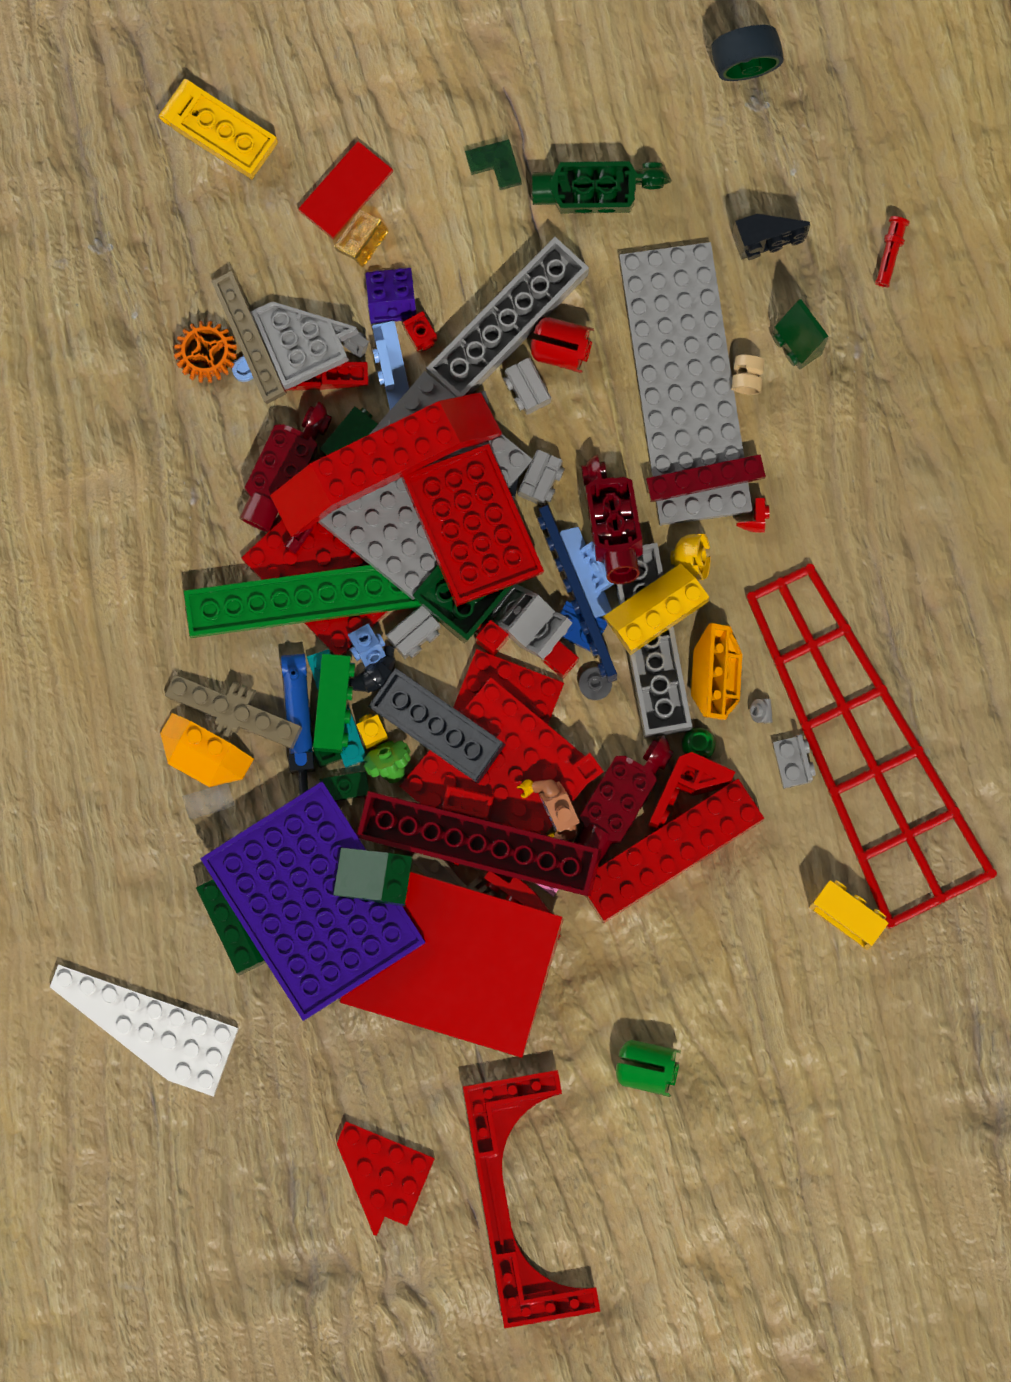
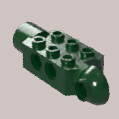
(595, 185)

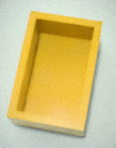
(849, 914)

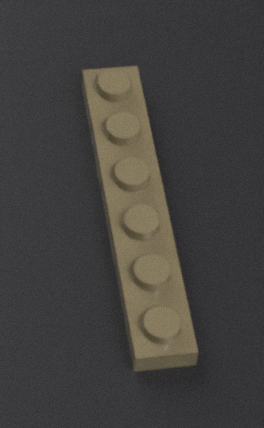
(249, 337)

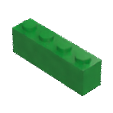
(332, 703)

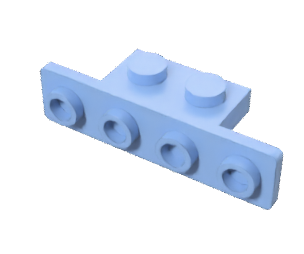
(391, 361)
(588, 570)

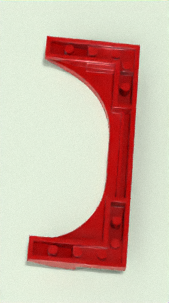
(522, 1291)

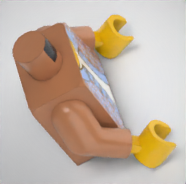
(556, 805)

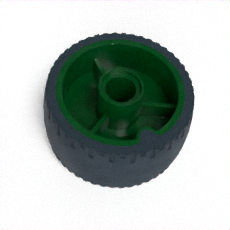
(747, 52)

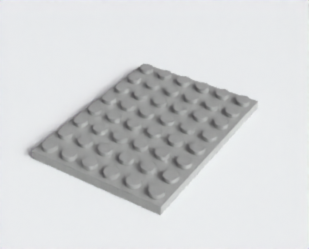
(384, 522)

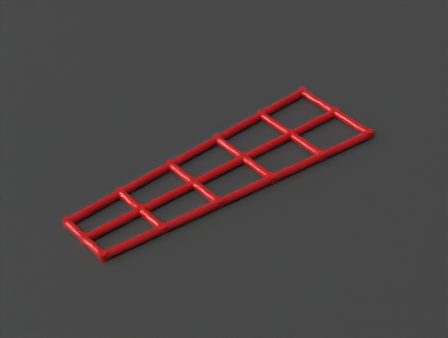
(875, 771)

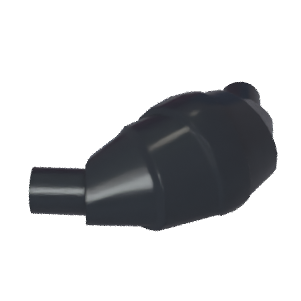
(376, 674)

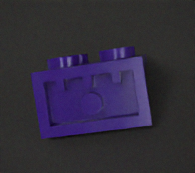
(390, 295)

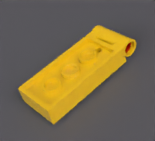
(218, 128)

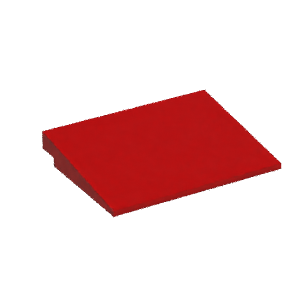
(474, 973)

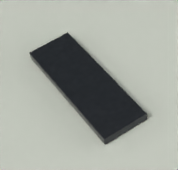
(437, 725)

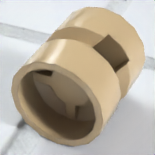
(748, 372)

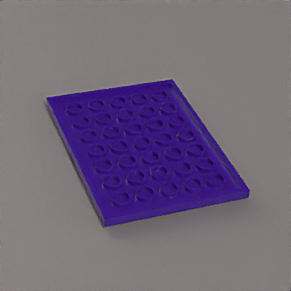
(282, 891)

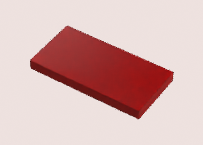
(345, 190)

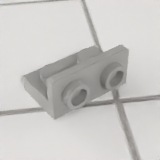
(793, 761)

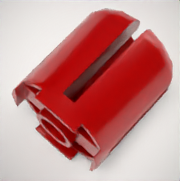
(559, 355)

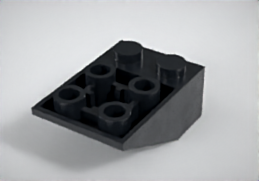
(767, 233)

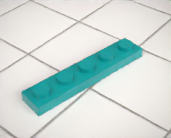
(354, 752)

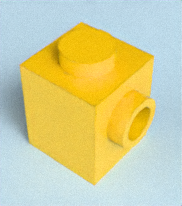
(371, 731)

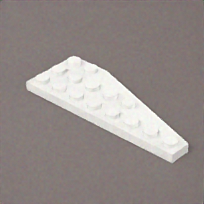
(166, 1037)

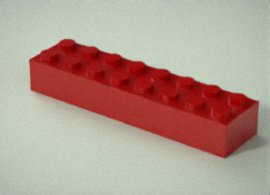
(673, 849)

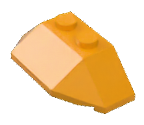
(716, 672)
(202, 753)

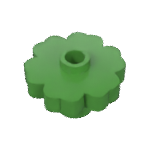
(388, 761)

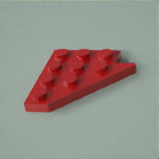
(383, 1174)

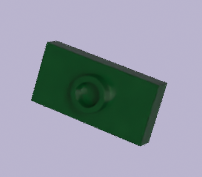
(347, 786)

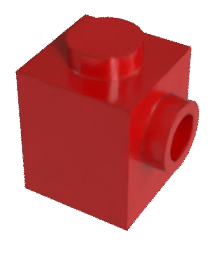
(491, 637)

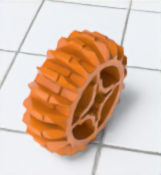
(198, 356)

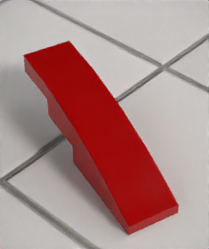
(343, 376)

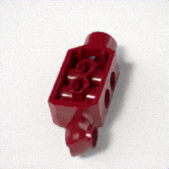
(280, 460)
(613, 522)
(621, 797)

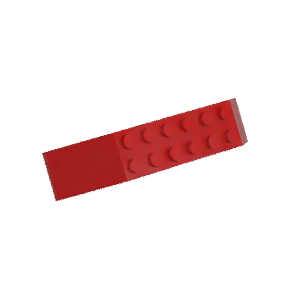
(383, 459)

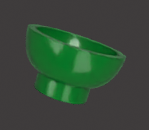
(699, 741)

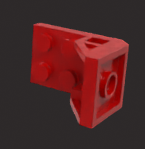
(705, 778)

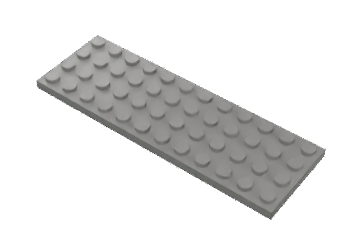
(684, 374)

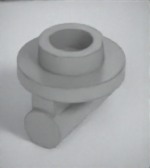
(761, 711)

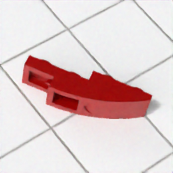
(517, 892)

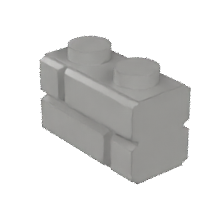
(527, 386)
(541, 477)
(413, 632)

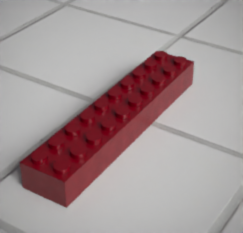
(479, 843)

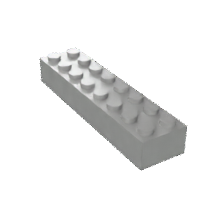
(508, 319)
(657, 664)

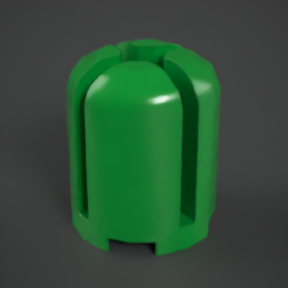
(643, 1078)

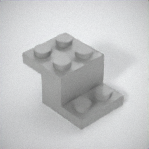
(529, 621)

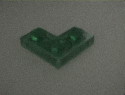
(495, 157)

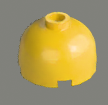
(692, 554)

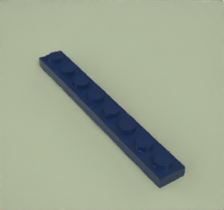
(580, 602)

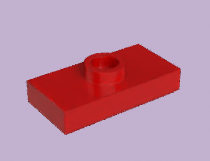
(468, 802)

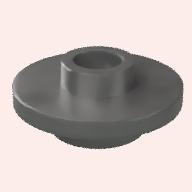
(593, 685)

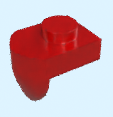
(761, 513)

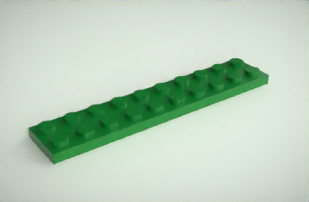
(291, 600)

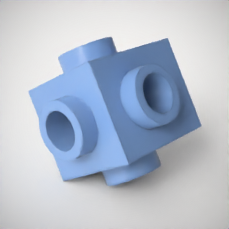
(366, 645)

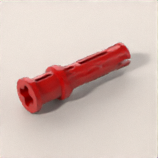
(895, 239)

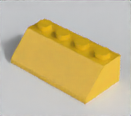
(656, 608)

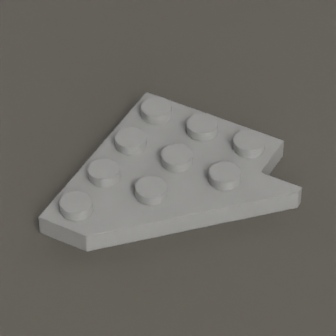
(301, 341)

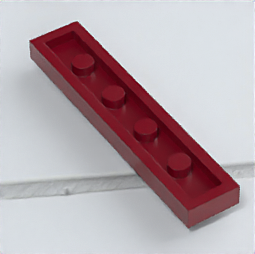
(705, 478)

